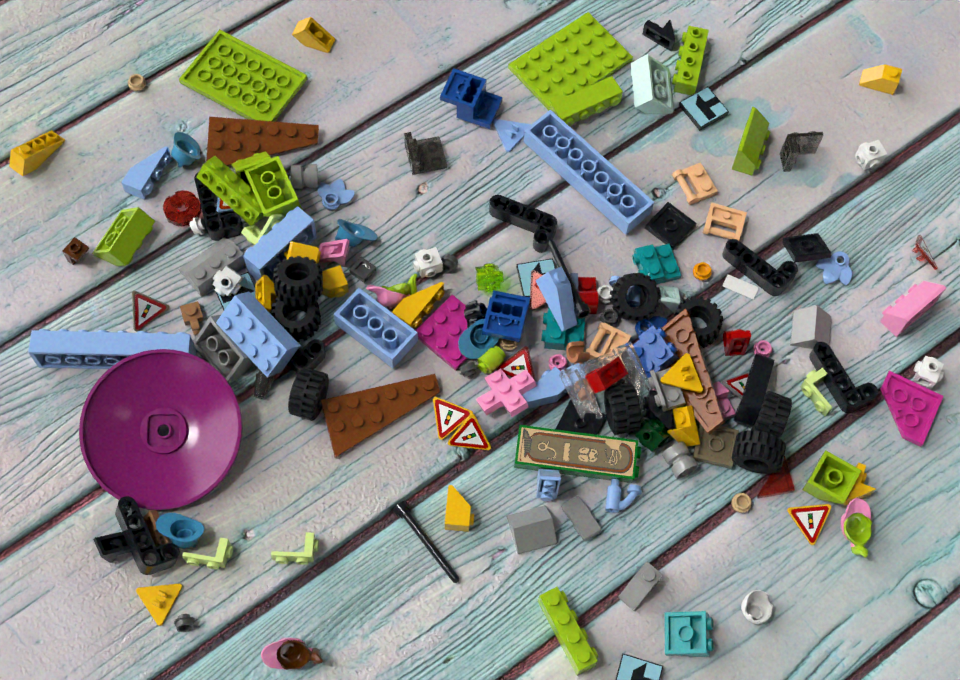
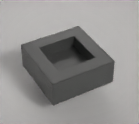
(362, 269)

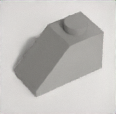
(640, 586)

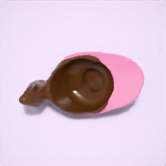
(290, 654)

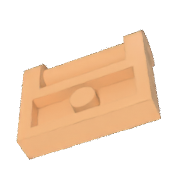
(699, 180)
(725, 217)
(615, 339)

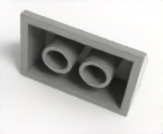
(201, 269)
(221, 351)

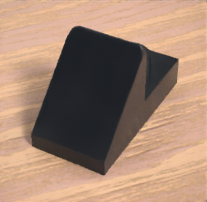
(662, 36)
(111, 546)

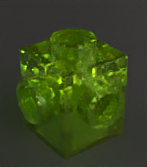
(488, 277)

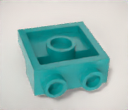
(657, 263)
(558, 339)
(688, 634)

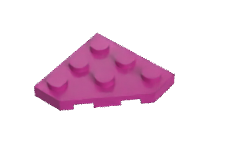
(443, 332)
(911, 406)

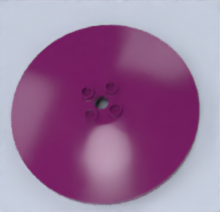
(124, 421)

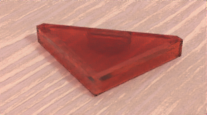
(778, 483)

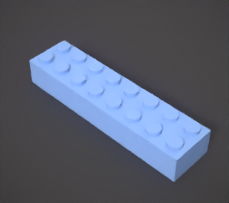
(588, 172)
(99, 348)

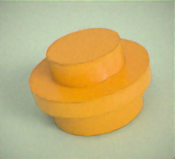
(702, 271)

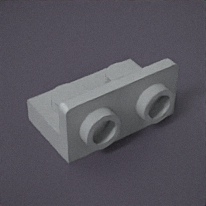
(667, 396)

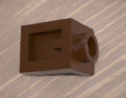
(75, 250)

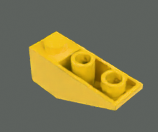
(33, 153)
(415, 306)

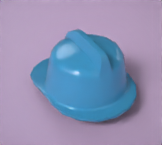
(185, 149)
(354, 232)
(473, 343)
(180, 529)

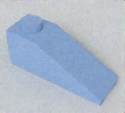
(558, 295)

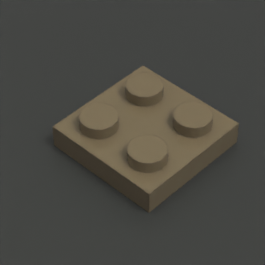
(716, 447)

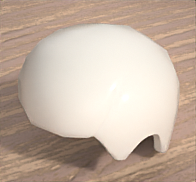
(756, 607)

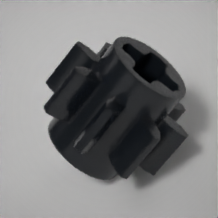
(475, 311)

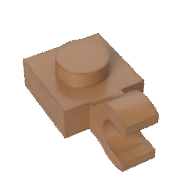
(192, 315)
(150, 520)

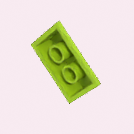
(752, 143)
(272, 187)
(124, 237)

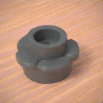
(449, 263)
(609, 313)
(468, 369)
(184, 623)

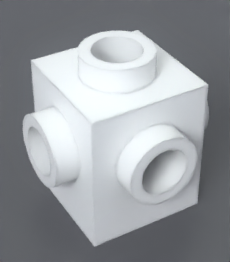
(870, 155)
(428, 262)
(234, 280)
(928, 372)

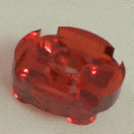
(178, 217)

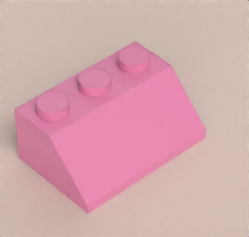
(911, 306)

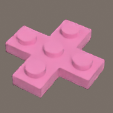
(506, 392)

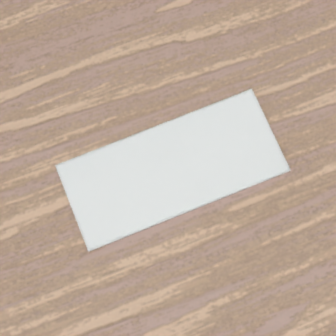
(740, 286)

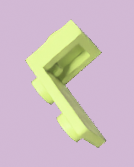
(253, 233)
(810, 391)
(223, 552)
(301, 558)

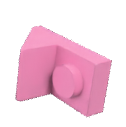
(334, 251)
(725, 405)

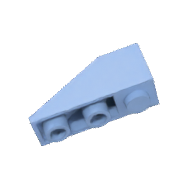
(142, 176)
(547, 391)
(548, 484)

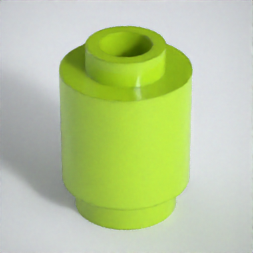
(491, 360)

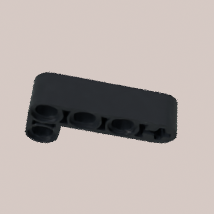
(216, 220)
(521, 220)
(756, 264)
(306, 355)
(824, 357)
(754, 390)
(142, 535)

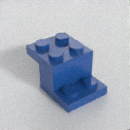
(471, 98)
(506, 316)

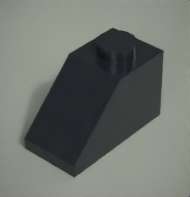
(653, 411)

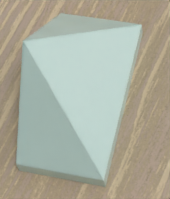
(670, 297)

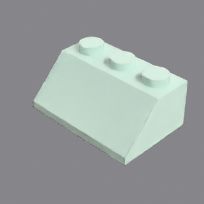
(651, 86)

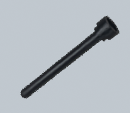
(581, 309)
(403, 510)

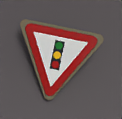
(145, 309)

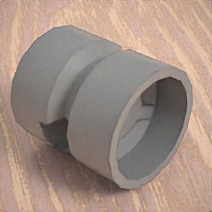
(304, 176)
(678, 457)

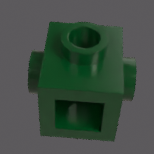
(652, 434)

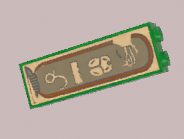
(577, 453)

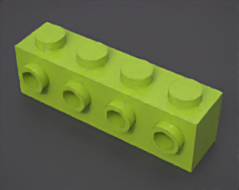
(691, 60)
(588, 101)
(231, 189)
(569, 634)

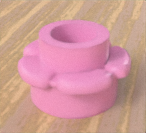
(763, 345)
(560, 359)

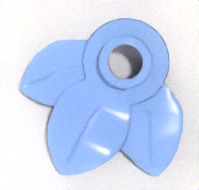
(335, 192)
(835, 270)

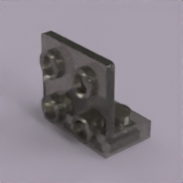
(798, 144)
(424, 154)

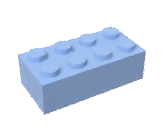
(270, 249)
(375, 328)
(258, 334)

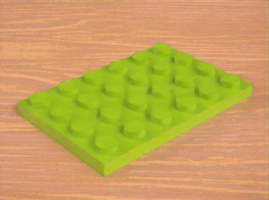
(570, 60)
(243, 78)

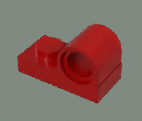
(588, 292)
(736, 342)
(606, 375)

